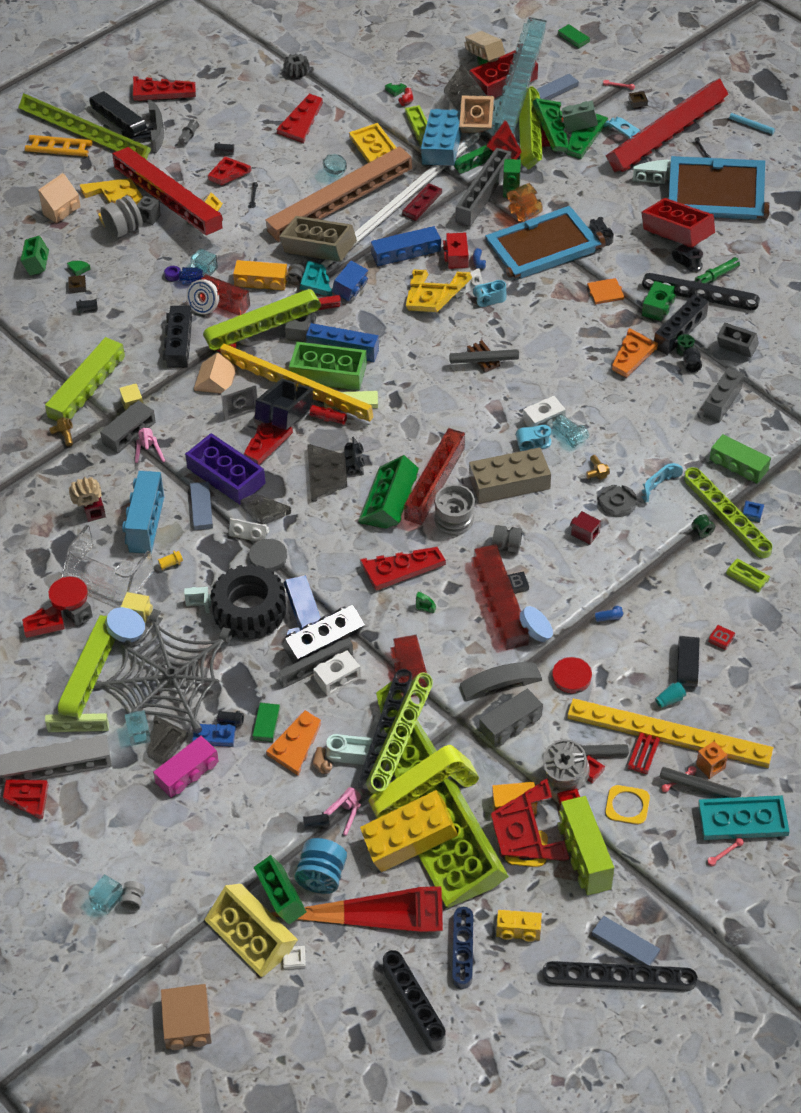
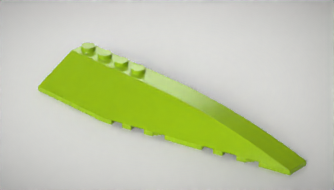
(466, 862)

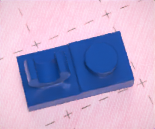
(217, 734)

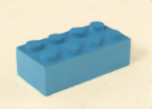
(441, 137)
(144, 512)

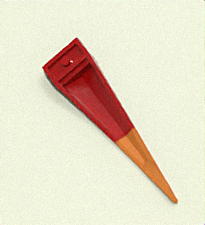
(407, 910)

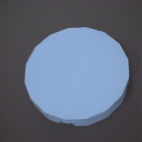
(537, 623)
(125, 624)

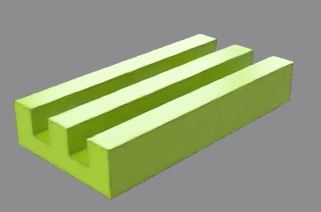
(746, 576)

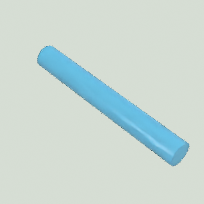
(751, 123)

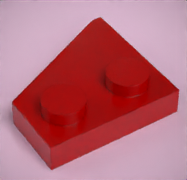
(505, 140)
(228, 170)
(27, 795)

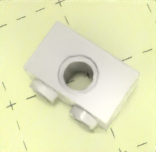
(543, 412)
(337, 673)

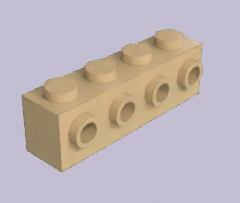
(484, 46)

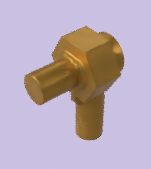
(64, 426)
(600, 469)

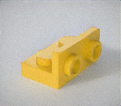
(518, 925)

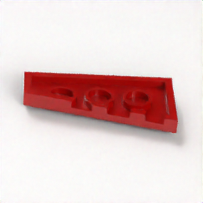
(150, 89)
(298, 123)
(394, 569)

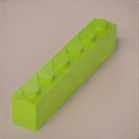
(85, 380)

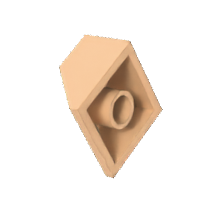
(476, 113)
(58, 199)

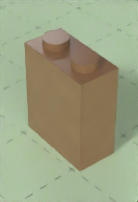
(186, 1016)

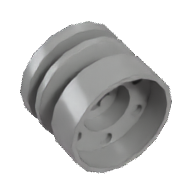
(121, 216)
(454, 509)
(566, 776)

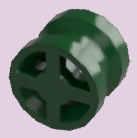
(684, 342)
(703, 526)

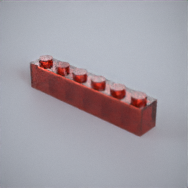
(434, 476)
(500, 597)

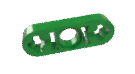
(466, 161)

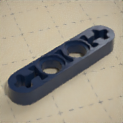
(463, 947)

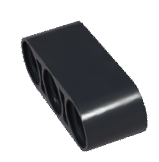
(688, 661)

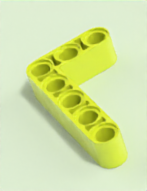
(422, 778)

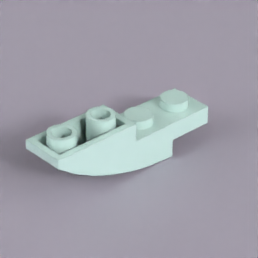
(652, 172)

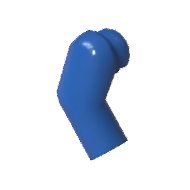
(481, 264)
(614, 614)

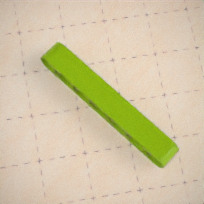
(530, 131)
(261, 319)
(86, 671)

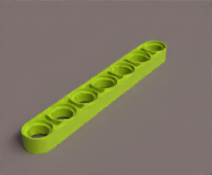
(729, 520)
(392, 737)

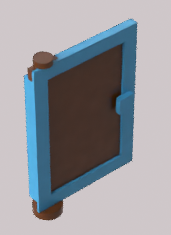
(720, 186)
(544, 242)

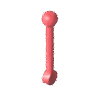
(606, 83)
(691, 771)
(712, 860)

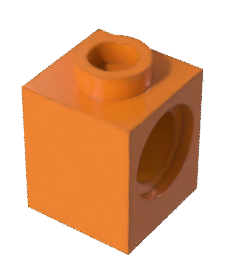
(711, 759)

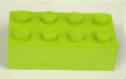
(585, 845)

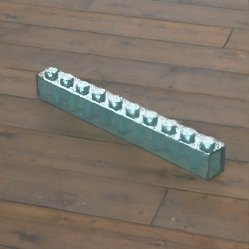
(520, 73)

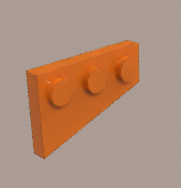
(293, 745)

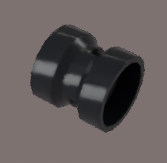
(692, 360)

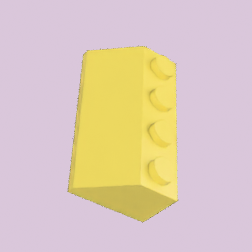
(250, 928)

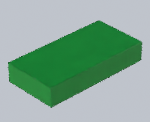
(573, 36)
(266, 722)

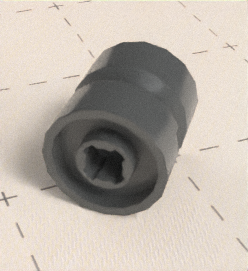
(507, 538)

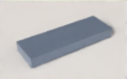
(557, 87)
(201, 505)
(625, 942)

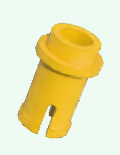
(170, 560)

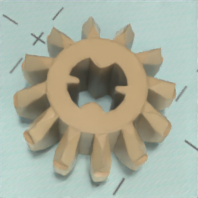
(85, 491)

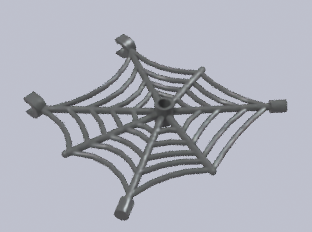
(171, 674)

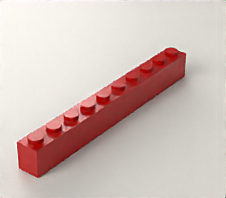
(667, 125)
(168, 191)

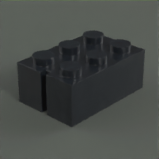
(279, 404)

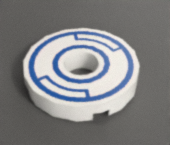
(194, 299)

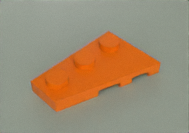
(633, 352)

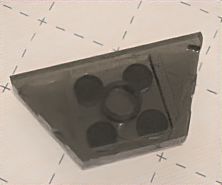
(462, 85)
(326, 471)

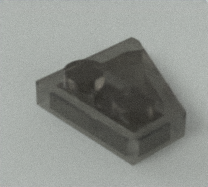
(164, 740)

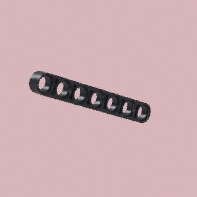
(709, 291)
(384, 722)
(629, 970)

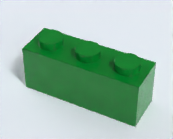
(280, 889)

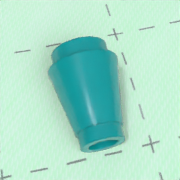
(671, 695)

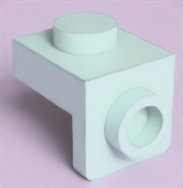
(198, 596)

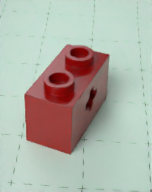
(457, 250)

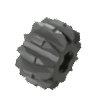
(296, 65)

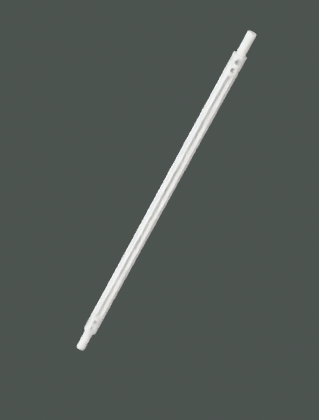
(407, 193)

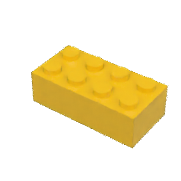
(408, 831)

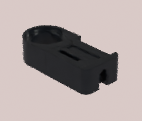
(599, 225)

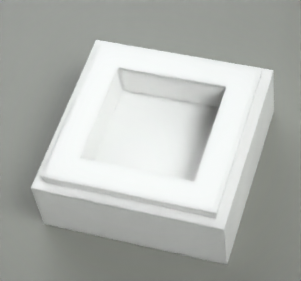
(295, 959)

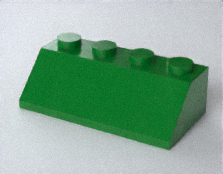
(389, 493)

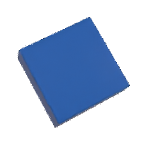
(753, 511)

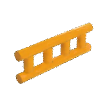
(59, 140)

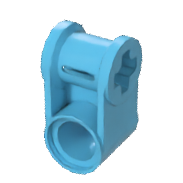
(491, 293)
(532, 437)

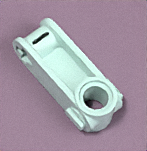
(351, 749)

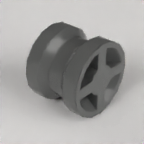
(295, 274)

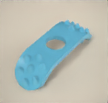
(618, 122)
(667, 472)

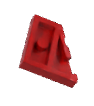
(43, 622)

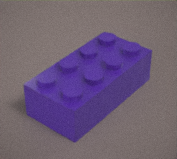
(225, 468)

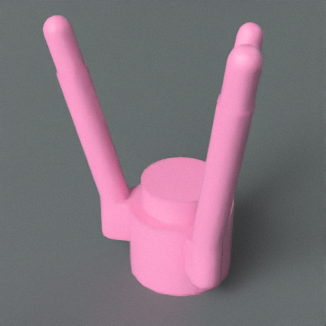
(146, 439)
(347, 800)

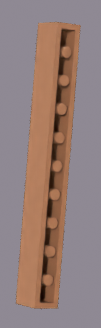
(343, 190)

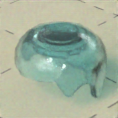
(334, 165)

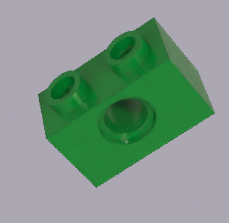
(511, 175)
(34, 255)
(658, 301)

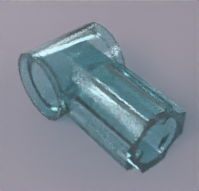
(573, 434)

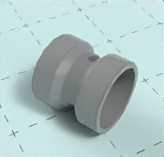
(132, 895)

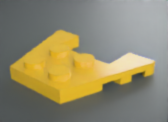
(112, 191)
(433, 296)

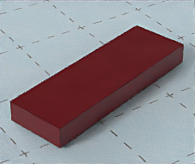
(422, 202)

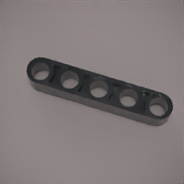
(117, 113)
(414, 1009)

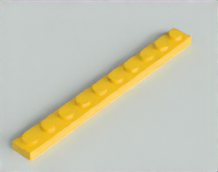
(275, 373)
(668, 732)

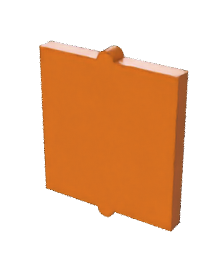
(605, 291)

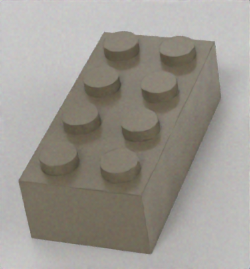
(318, 238)
(509, 475)

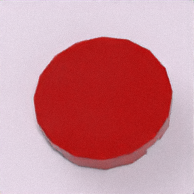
(68, 593)
(572, 675)

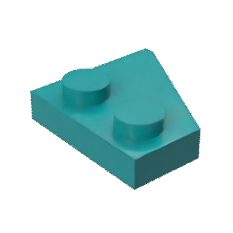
(316, 279)

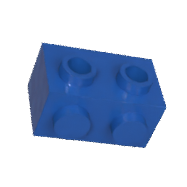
(350, 280)

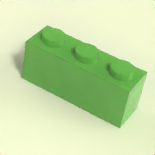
(740, 458)

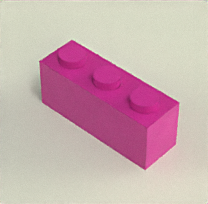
(186, 766)

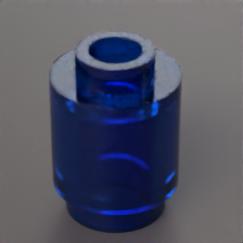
(190, 274)

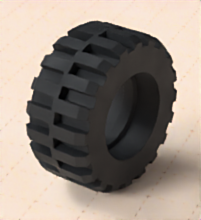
(248, 582)

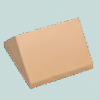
(215, 375)

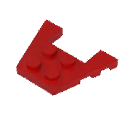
(518, 831)

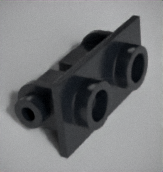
(353, 453)

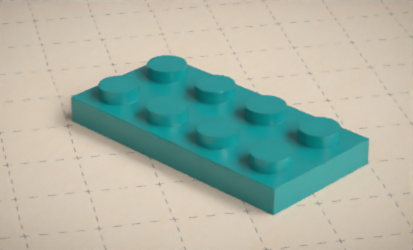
(743, 817)

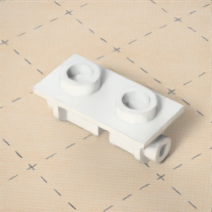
(476, 280)
(247, 530)

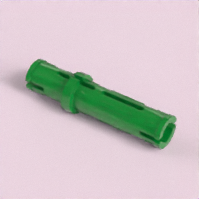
(712, 274)

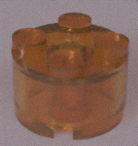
(524, 202)

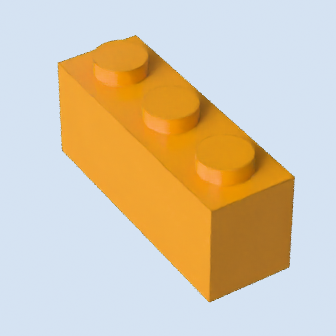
(260, 275)

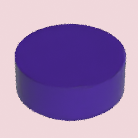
(172, 273)

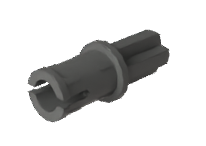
(188, 132)

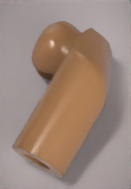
(319, 762)

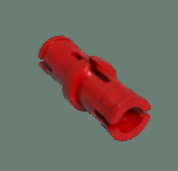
(328, 414)

